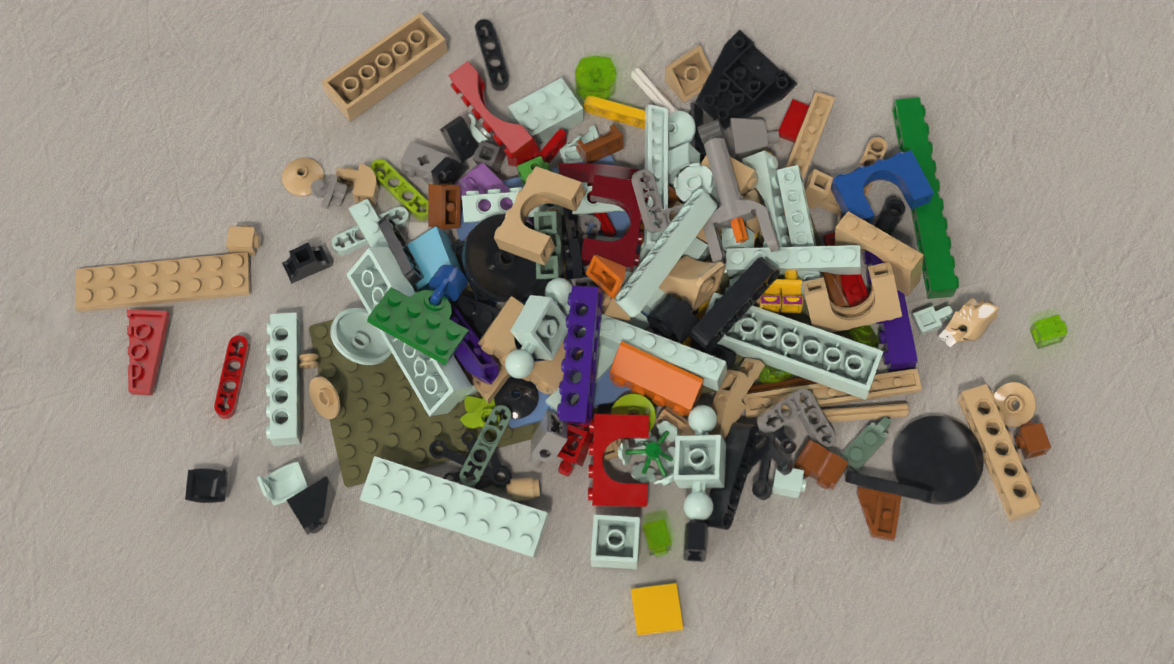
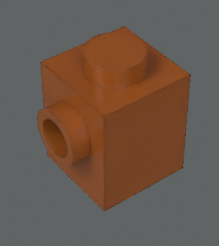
(1032, 440)

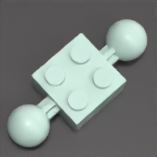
(539, 328)
(700, 462)

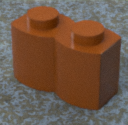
(821, 465)

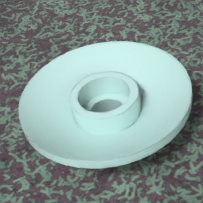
(683, 131)

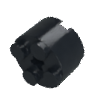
(673, 318)

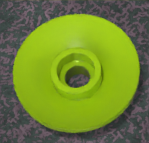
(635, 404)

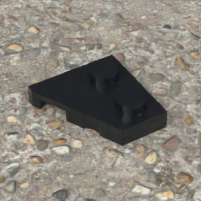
(448, 171)

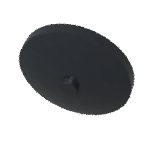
(496, 271)
(938, 457)

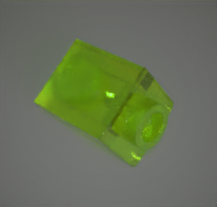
(864, 335)

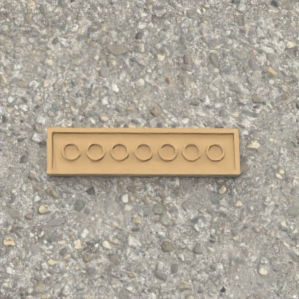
(162, 281)

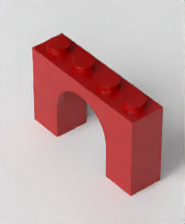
(606, 430)

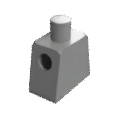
(750, 137)
(547, 439)

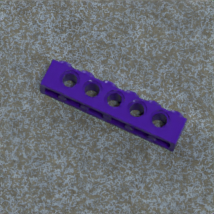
(589, 343)

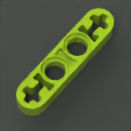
(401, 189)

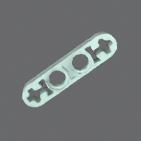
(344, 236)

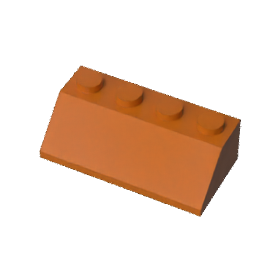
(656, 379)

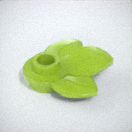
(477, 412)

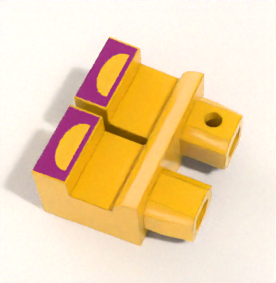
(790, 292)

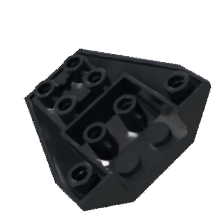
(742, 82)

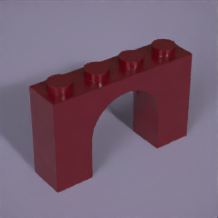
(622, 251)

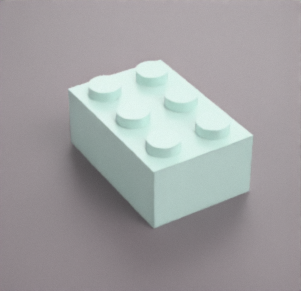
(547, 111)

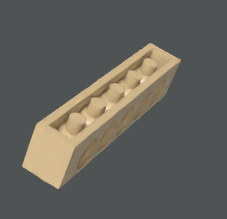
(1014, 506)

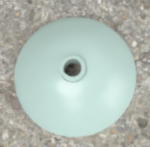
(358, 338)

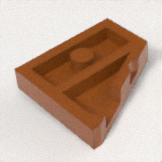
(880, 512)

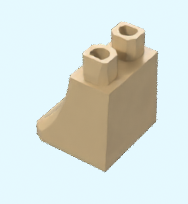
(693, 281)

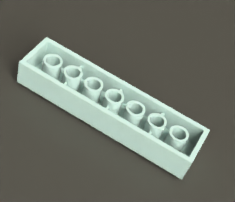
(803, 350)
(435, 384)
(455, 507)

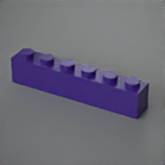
(896, 333)

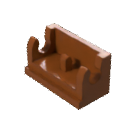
(601, 147)

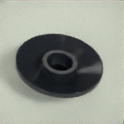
(520, 406)

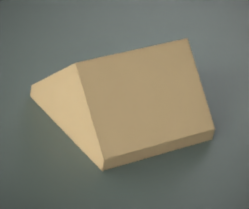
(688, 74)

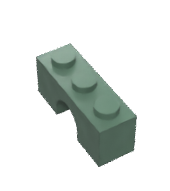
(550, 224)

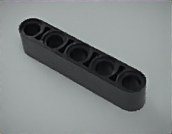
(734, 303)
(739, 455)

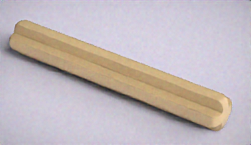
(866, 412)

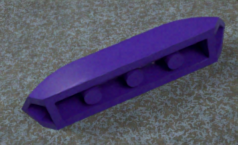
(471, 355)

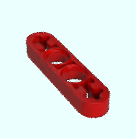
(229, 376)

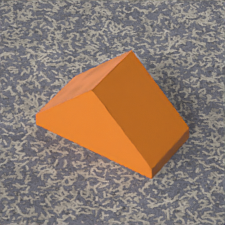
(606, 274)

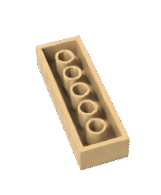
(385, 66)

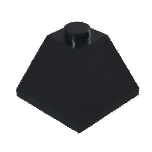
(313, 505)

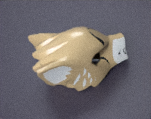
(974, 318)

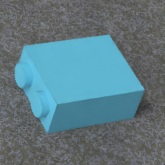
(430, 253)

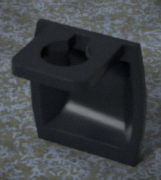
(206, 485)

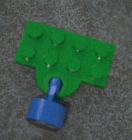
(425, 316)

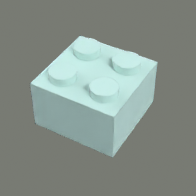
(615, 541)

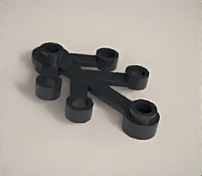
(766, 454)
(460, 459)

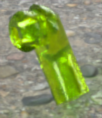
(777, 376)

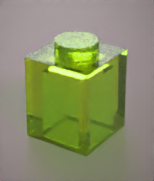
(1048, 331)
(657, 538)

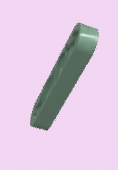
(482, 444)

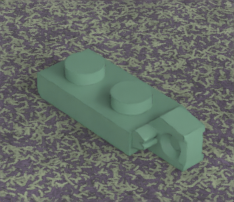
(866, 444)

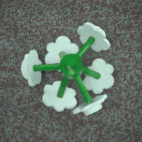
(652, 451)

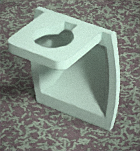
(283, 483)

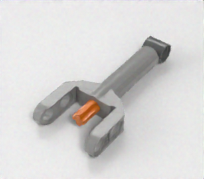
(732, 208)

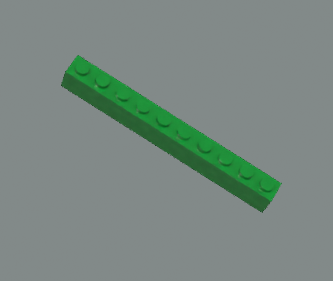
(927, 219)

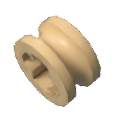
(308, 361)

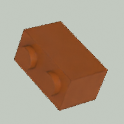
(444, 205)

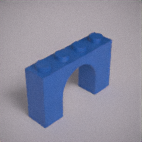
(900, 170)

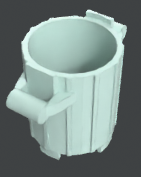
(695, 178)

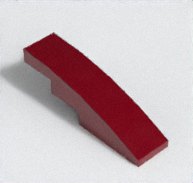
(585, 172)

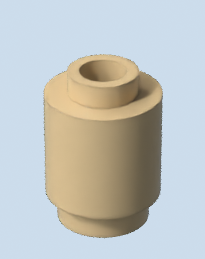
(523, 489)

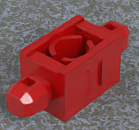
(566, 467)

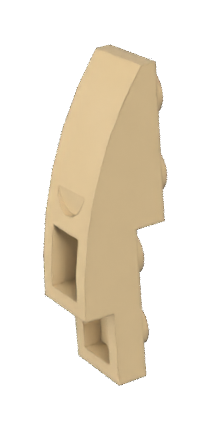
(734, 388)

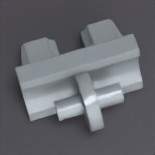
(332, 191)

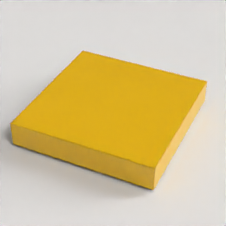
(656, 609)

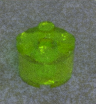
(595, 77)

